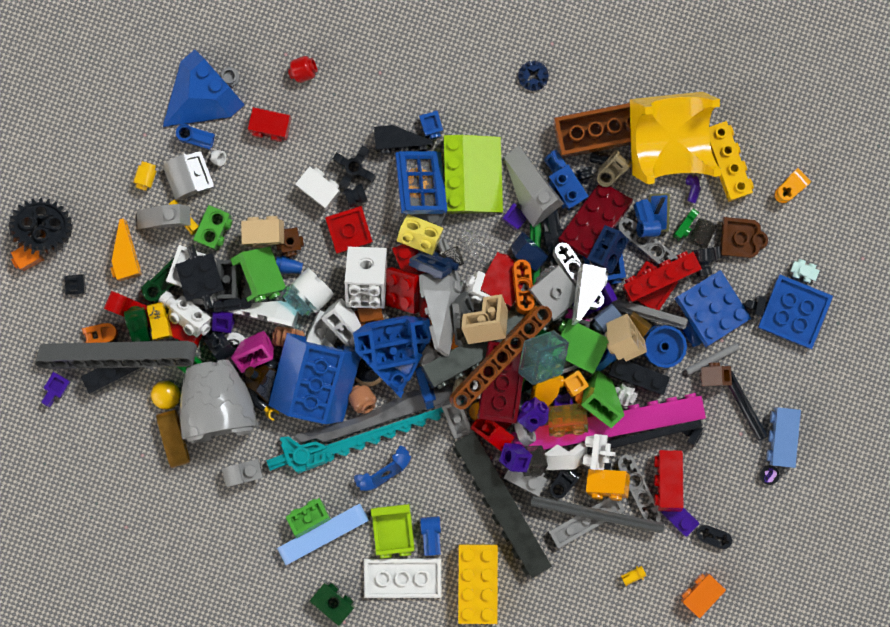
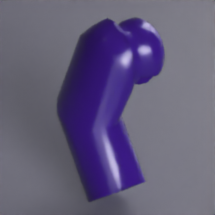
(695, 188)

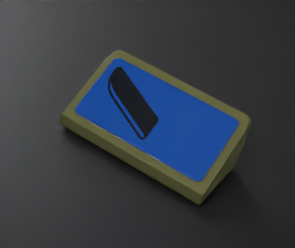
(661, 208)

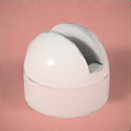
(218, 161)

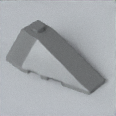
(439, 300)

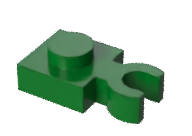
(684, 229)

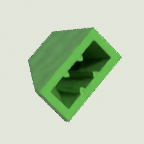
(602, 399)

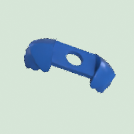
(400, 462)

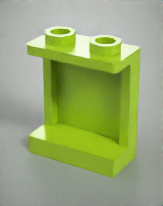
(393, 530)

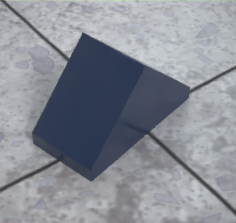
(527, 250)

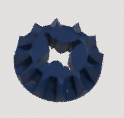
(534, 84)

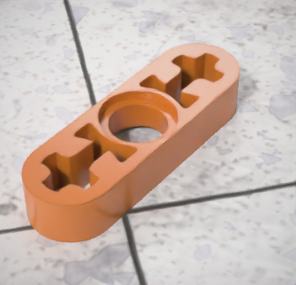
(527, 279)

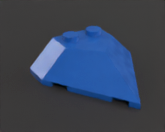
(200, 94)
(393, 348)

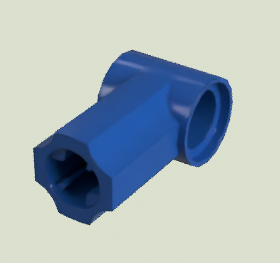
(197, 137)
(646, 224)
(431, 535)

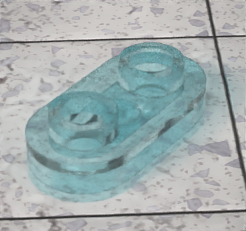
(290, 296)

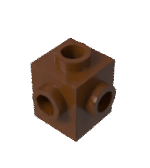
(291, 235)

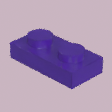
(682, 521)

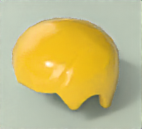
(165, 394)

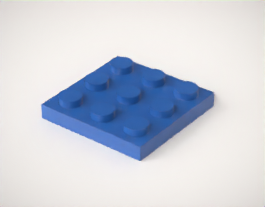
(712, 308)
(795, 311)

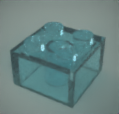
(543, 357)

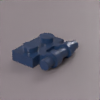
(433, 264)

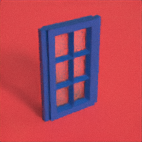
(421, 182)

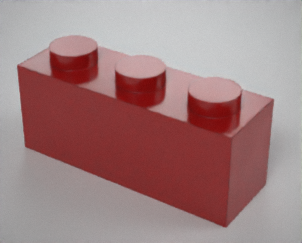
(669, 480)

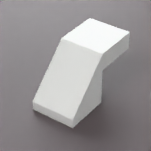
(561, 459)

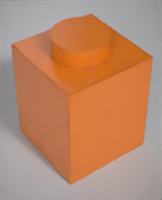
(25, 260)

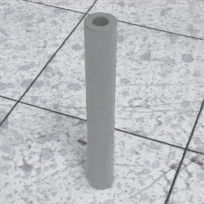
(712, 359)

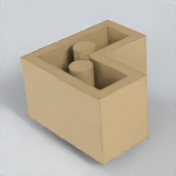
(262, 233)
(486, 324)
(624, 338)

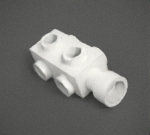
(186, 314)

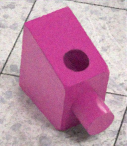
(253, 351)

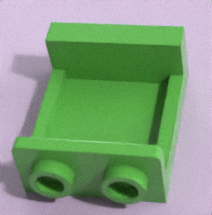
(261, 273)
(585, 345)

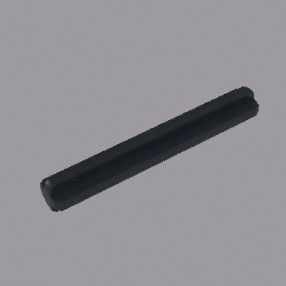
(747, 409)

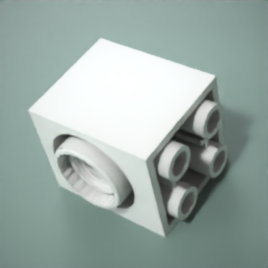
(365, 277)

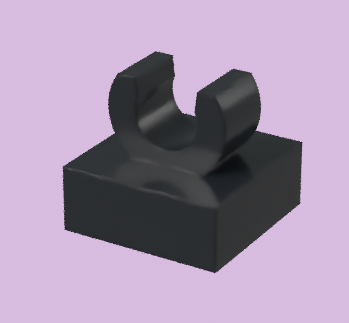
(75, 284)
(757, 305)
(694, 435)

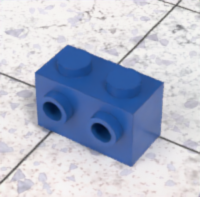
(567, 187)

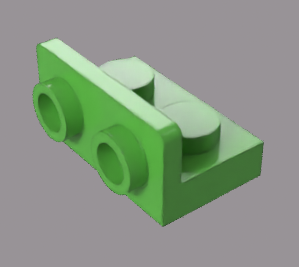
(308, 517)

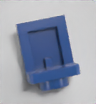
(431, 125)

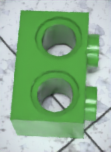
(207, 226)

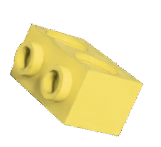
(419, 234)

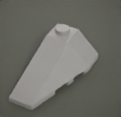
(532, 190)

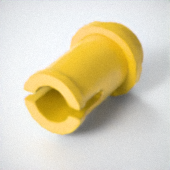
(633, 575)

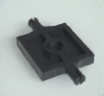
(199, 277)

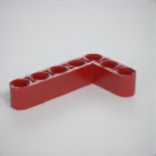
(119, 303)

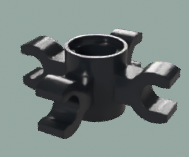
(345, 182)

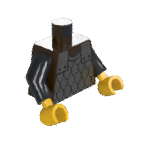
(260, 384)

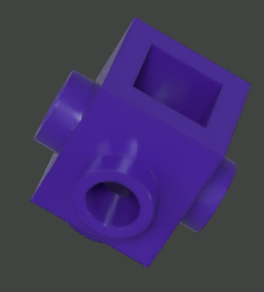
(533, 414)

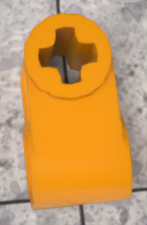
(793, 185)

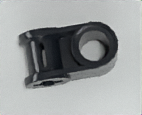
(565, 481)

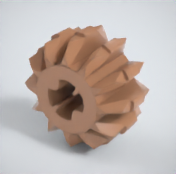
(280, 334)

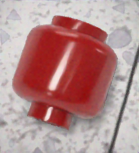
(302, 69)

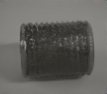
(702, 233)

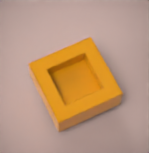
(575, 383)

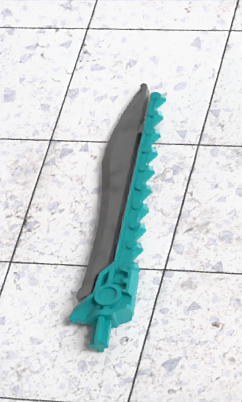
(315, 454)

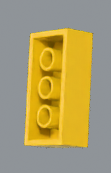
(478, 584)

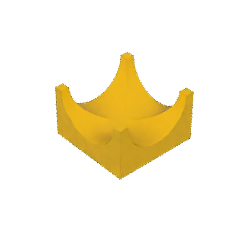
(672, 135)

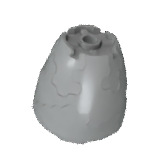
(215, 402)

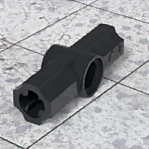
(551, 235)

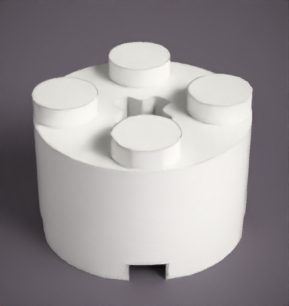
(312, 290)

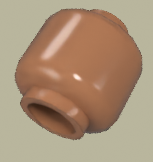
(362, 399)

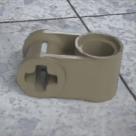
(615, 166)

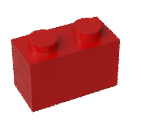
(269, 124)

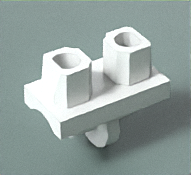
(600, 452)

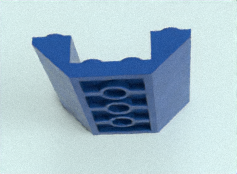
(313, 380)

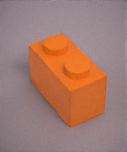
(702, 594)

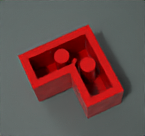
(493, 432)

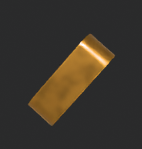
(172, 439)

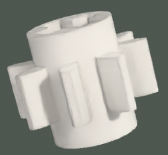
(626, 393)

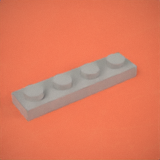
(580, 525)

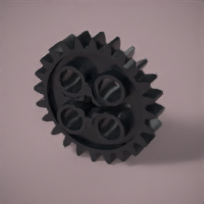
(40, 226)

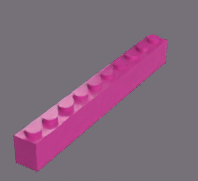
(634, 420)

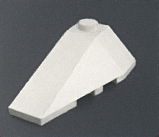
(273, 312)

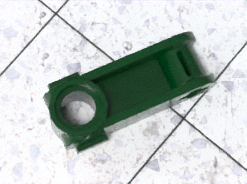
(158, 282)
(137, 324)

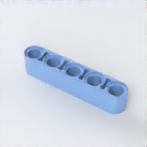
(323, 534)

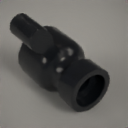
(705, 257)

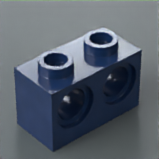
(608, 248)

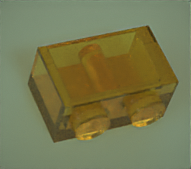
(567, 420)

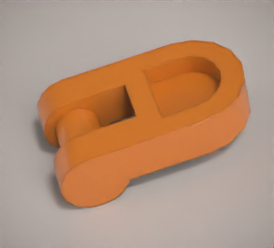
(106, 333)

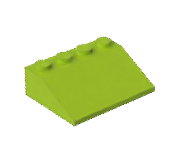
(473, 174)

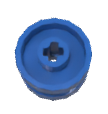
(675, 348)

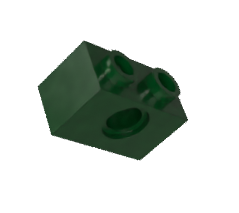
(338, 613)

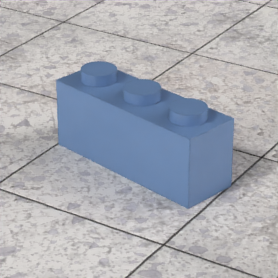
(784, 437)

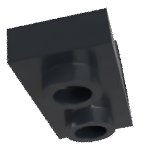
(218, 344)

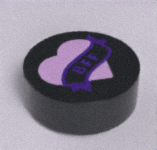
(769, 475)

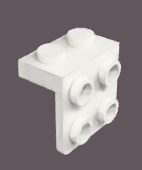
(473, 286)

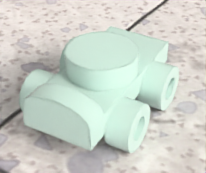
(809, 271)

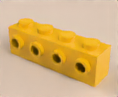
(726, 155)

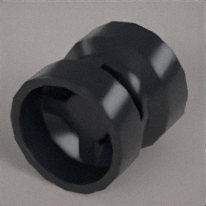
(355, 195)

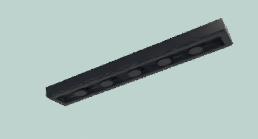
(653, 434)

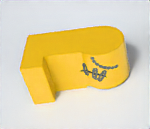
(159, 321)

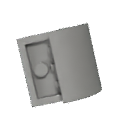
(187, 175)

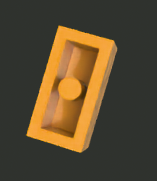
(608, 484)

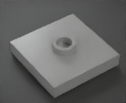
(554, 291)

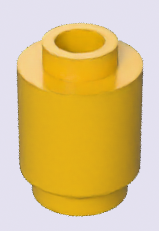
(144, 176)

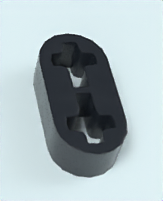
(716, 532)

